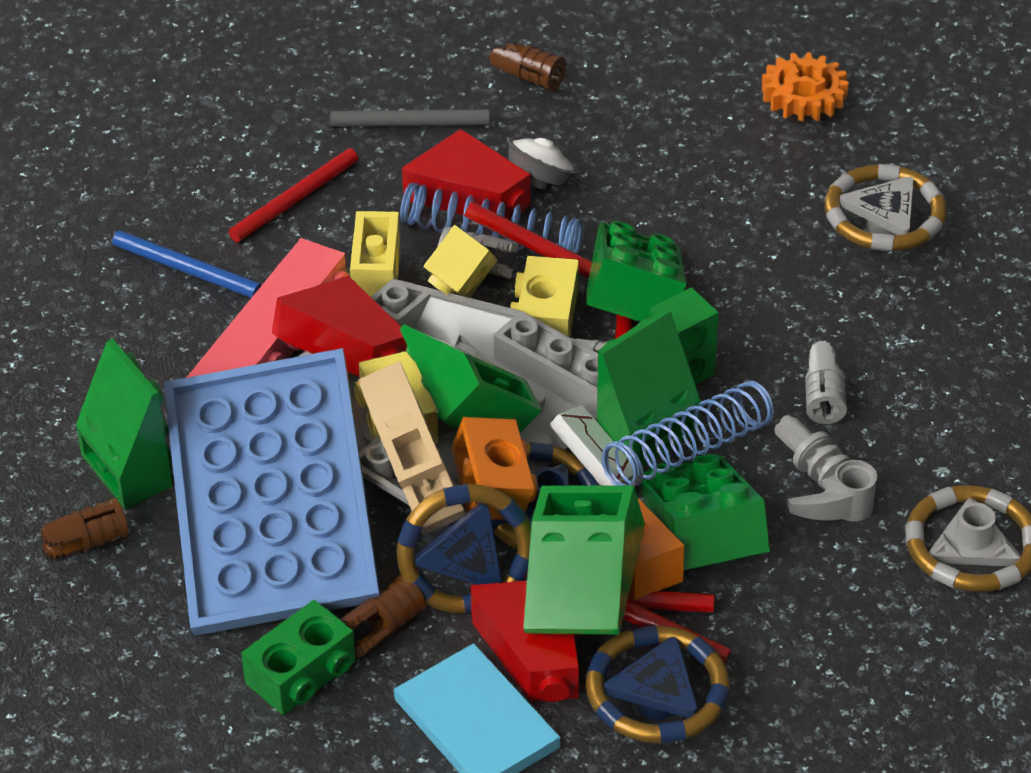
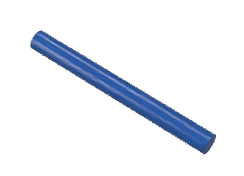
(185, 264)

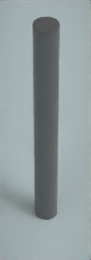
(410, 118)

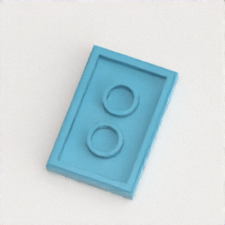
(476, 715)

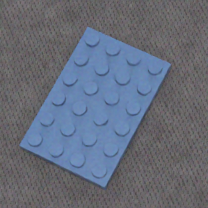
(269, 492)

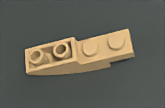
(408, 441)

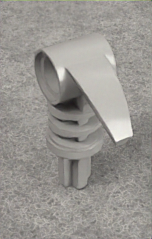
(846, 482)

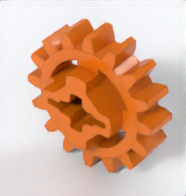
(804, 86)

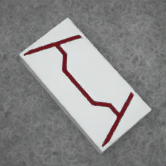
(587, 442)

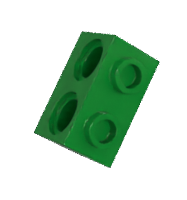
(697, 330)
(298, 657)

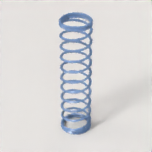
(566, 230)
(637, 465)

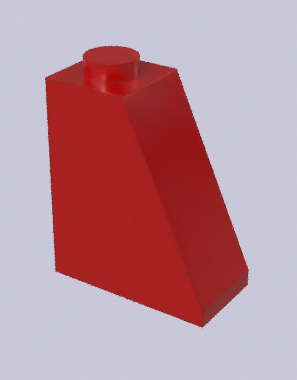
(469, 168)
(337, 318)
(538, 663)

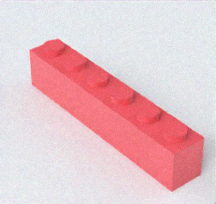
(250, 334)

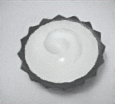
(541, 160)

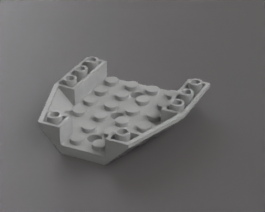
(554, 365)

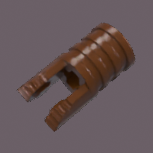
(530, 64)
(84, 529)
(385, 613)

